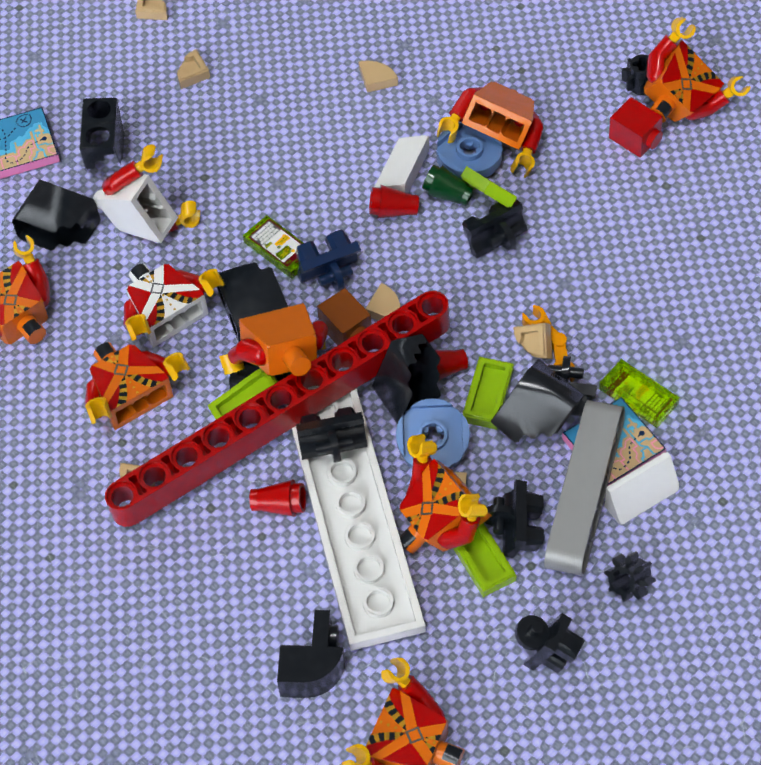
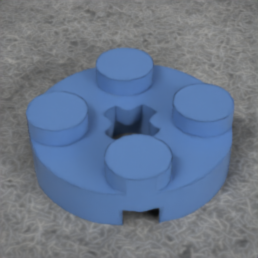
(485, 160)
(447, 421)

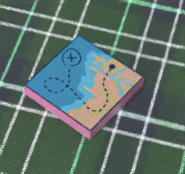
(26, 143)
(635, 446)

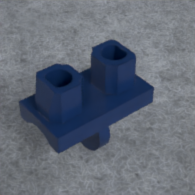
(331, 265)

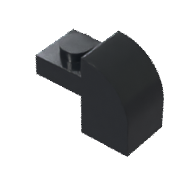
(314, 668)

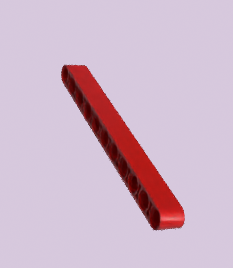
(270, 420)

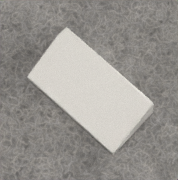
(404, 163)
(641, 489)

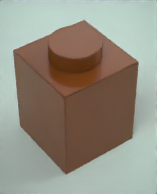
(343, 316)

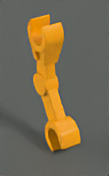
(558, 339)

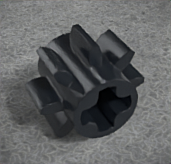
(635, 74)
(622, 583)

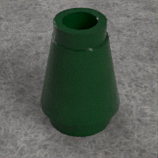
(447, 186)

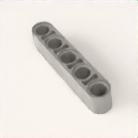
(584, 488)

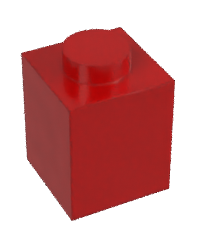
(636, 127)

